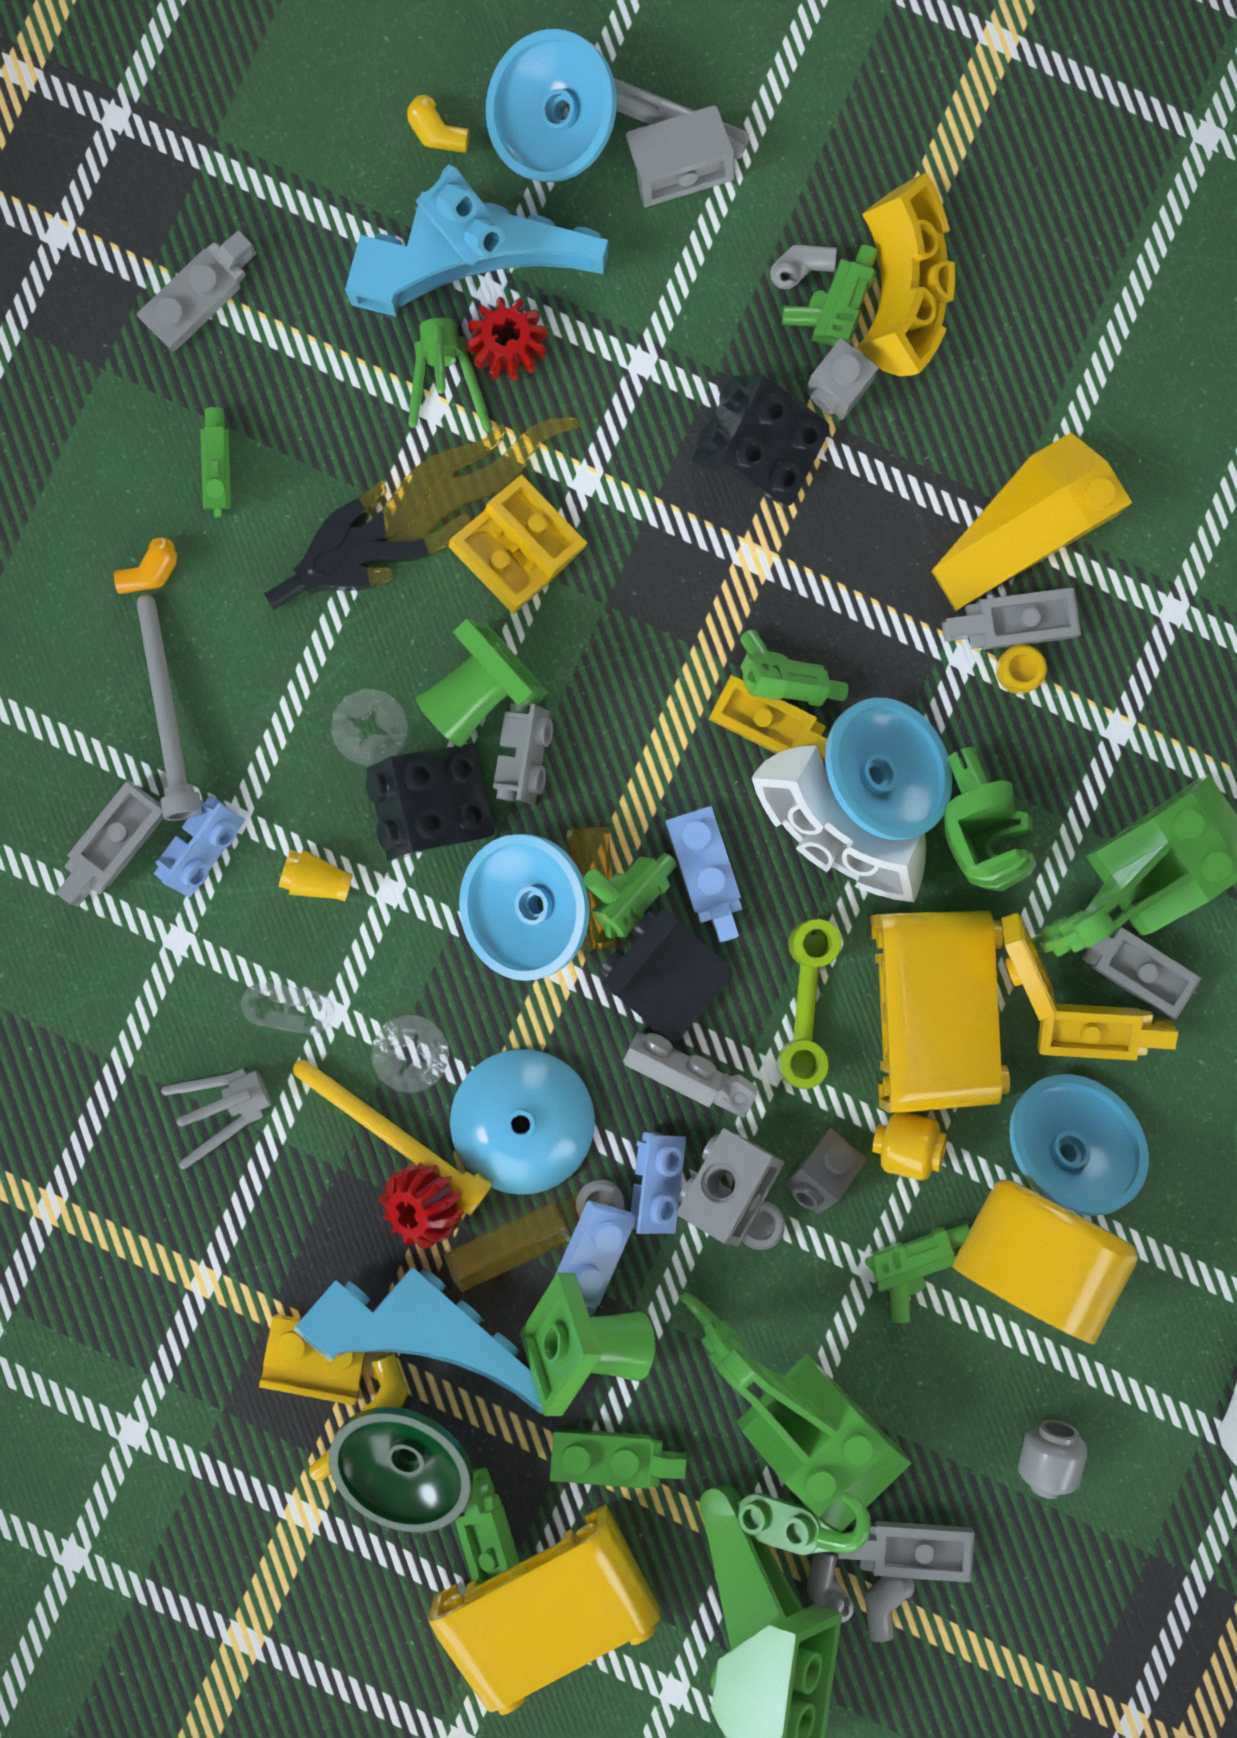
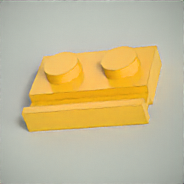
(300, 1369)

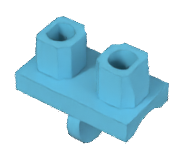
(462, 217)

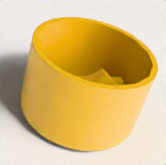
(1046, 1260)

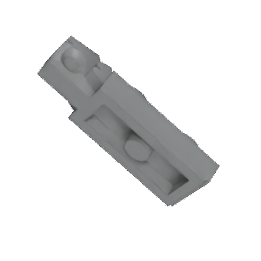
(197, 291)
(1017, 620)
(110, 843)
(1143, 971)
(689, 1074)
(917, 1551)

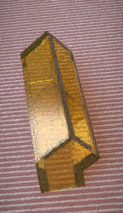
(589, 851)
(507, 1246)

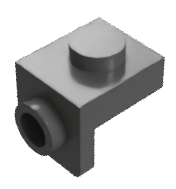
(825, 1172)

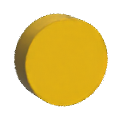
(1021, 669)

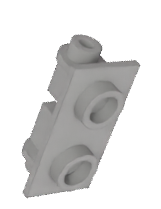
(525, 771)

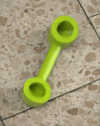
(801, 1060)

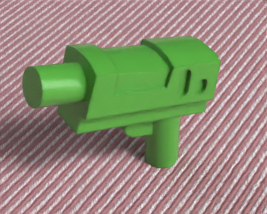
(838, 311)
(215, 462)
(776, 677)
(628, 894)
(903, 1265)

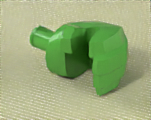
(982, 819)

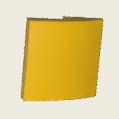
(517, 544)

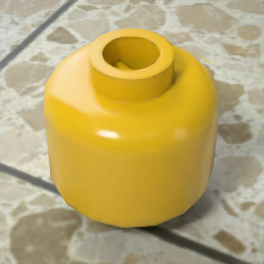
(910, 1145)

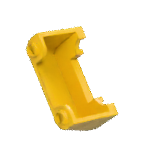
(939, 1010)
(546, 1614)

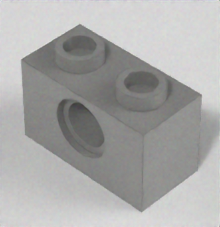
(754, 1175)

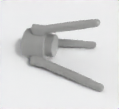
(243, 1096)

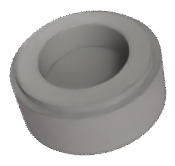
(599, 1191)
(765, 1228)

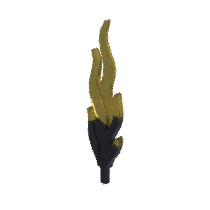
(401, 529)

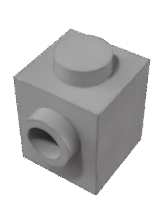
(841, 379)

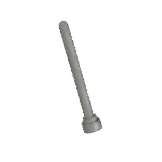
(179, 799)

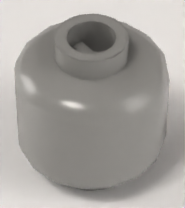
(1052, 1458)

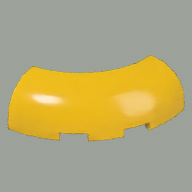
(914, 277)

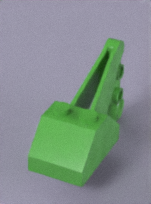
(1156, 869)
(805, 1426)
(780, 1654)

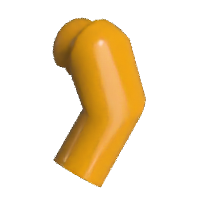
(152, 571)

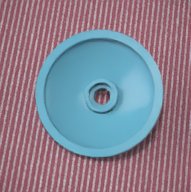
(528, 101)
(904, 761)
(503, 911)
(530, 1086)
(1095, 1133)

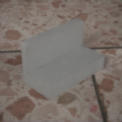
(681, 155)

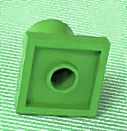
(478, 684)
(569, 1345)

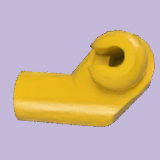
(431, 129)
(392, 1384)

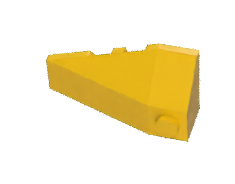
(1038, 512)

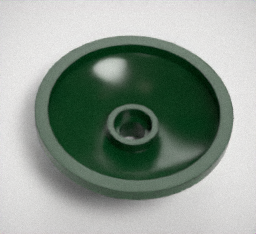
(401, 1469)

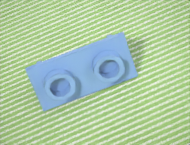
(188, 865)
(656, 1199)

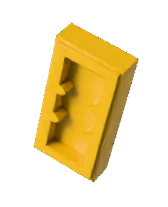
(1026, 966)

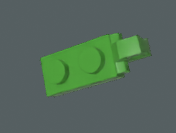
(613, 1459)
(485, 1531)

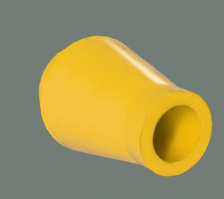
(313, 877)

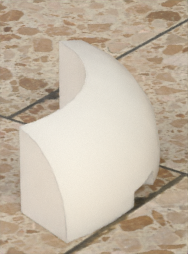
(799, 796)

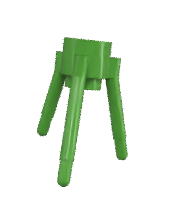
(440, 347)

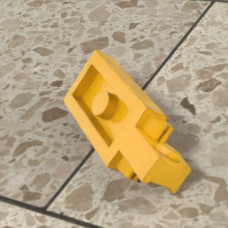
(767, 721)
(1104, 1032)

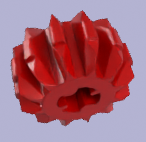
(516, 352)
(421, 1205)

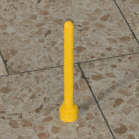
(472, 1187)

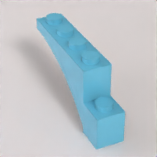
(391, 274)
(415, 1321)

